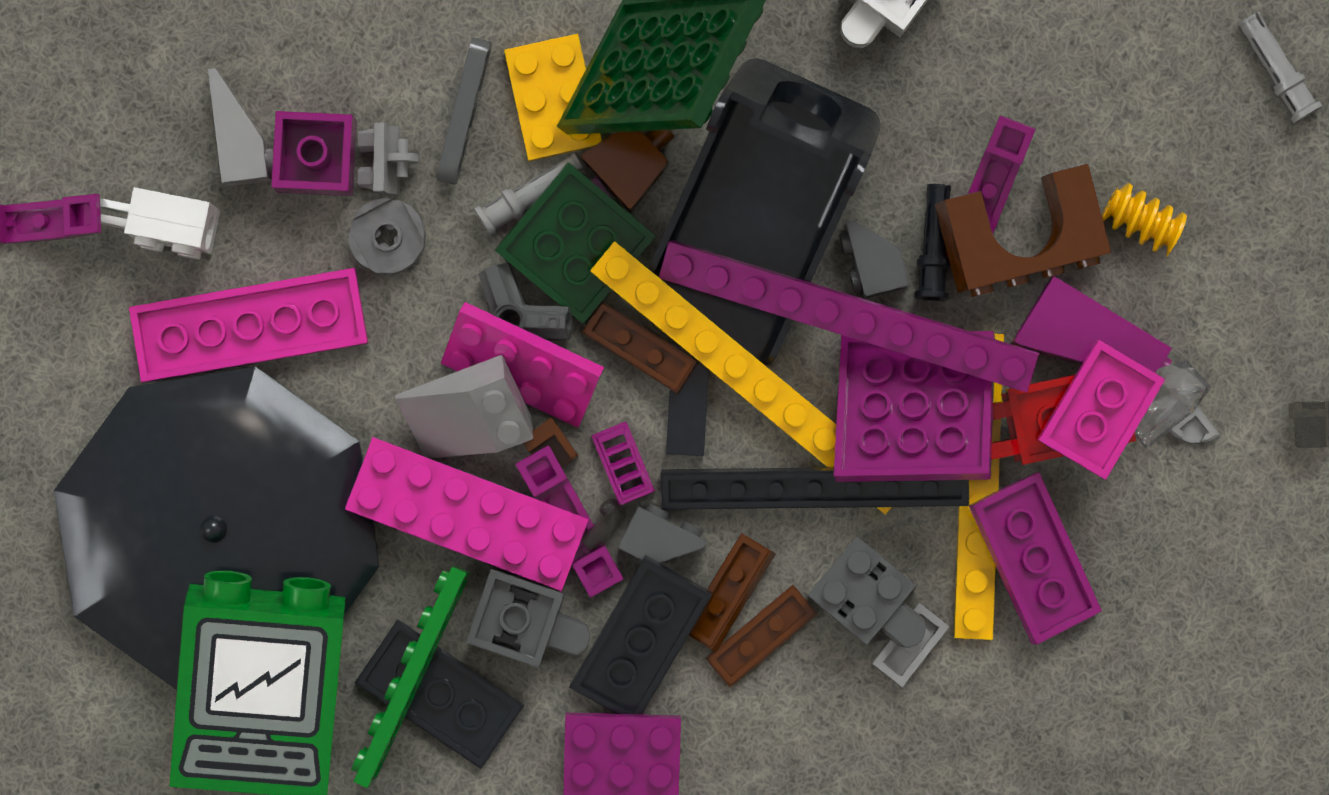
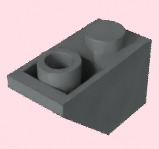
(876, 262)
(657, 538)

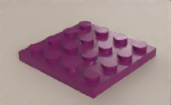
(909, 418)

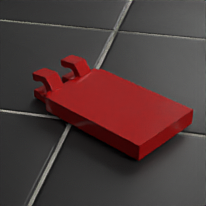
(1027, 417)

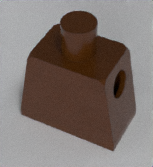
(629, 163)

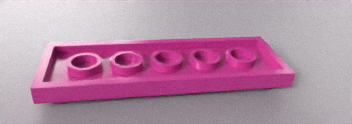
(248, 325)
(466, 514)

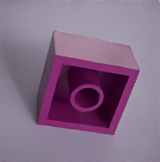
(314, 153)

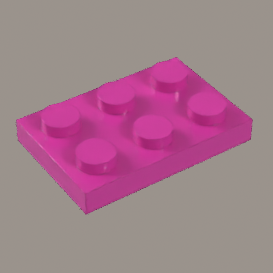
(1101, 409)

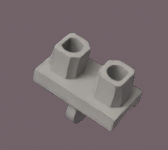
(389, 161)

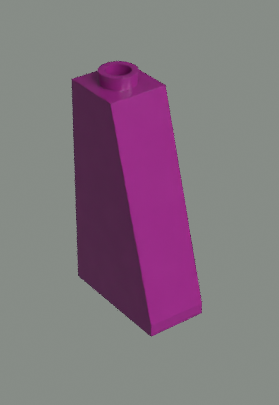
(1069, 323)

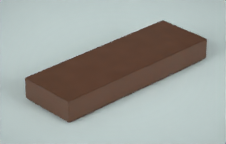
(640, 347)
(731, 590)
(761, 635)

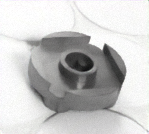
(366, 230)

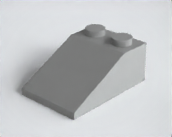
(468, 412)

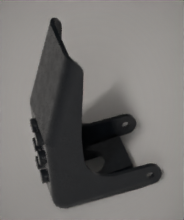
(769, 188)

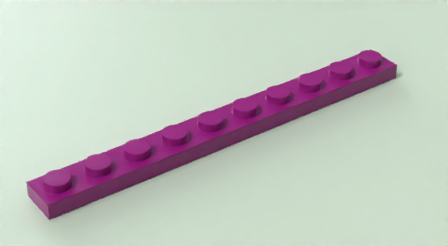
(849, 315)

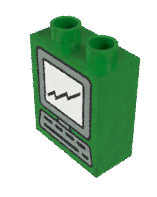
(257, 686)

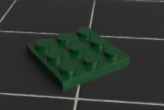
(566, 237)

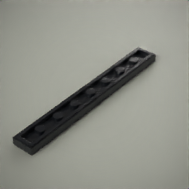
(799, 489)

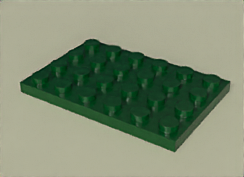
(660, 65)

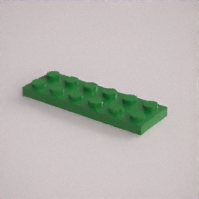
(403, 689)

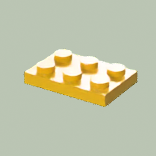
(542, 85)

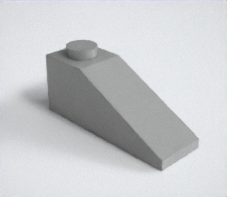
(240, 146)

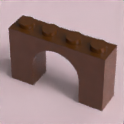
(1074, 237)

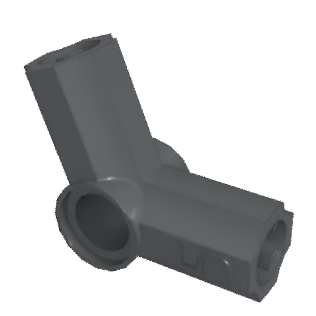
(506, 298)

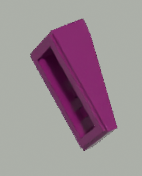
(635, 492)

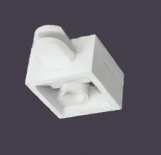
(869, 16)
(166, 220)

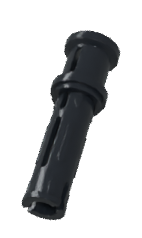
(934, 261)

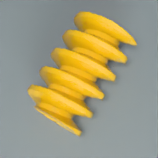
(1144, 218)

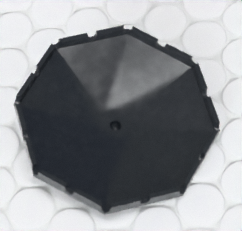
(200, 483)

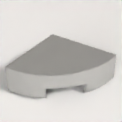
(1195, 429)

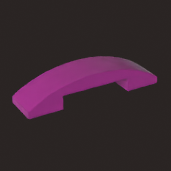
(1001, 164)
(50, 219)
(551, 485)

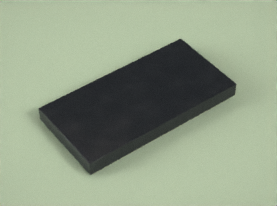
(640, 638)
(451, 699)

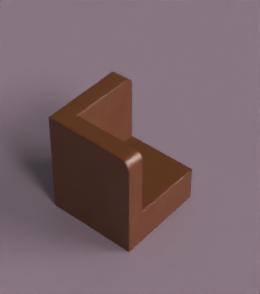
(551, 435)

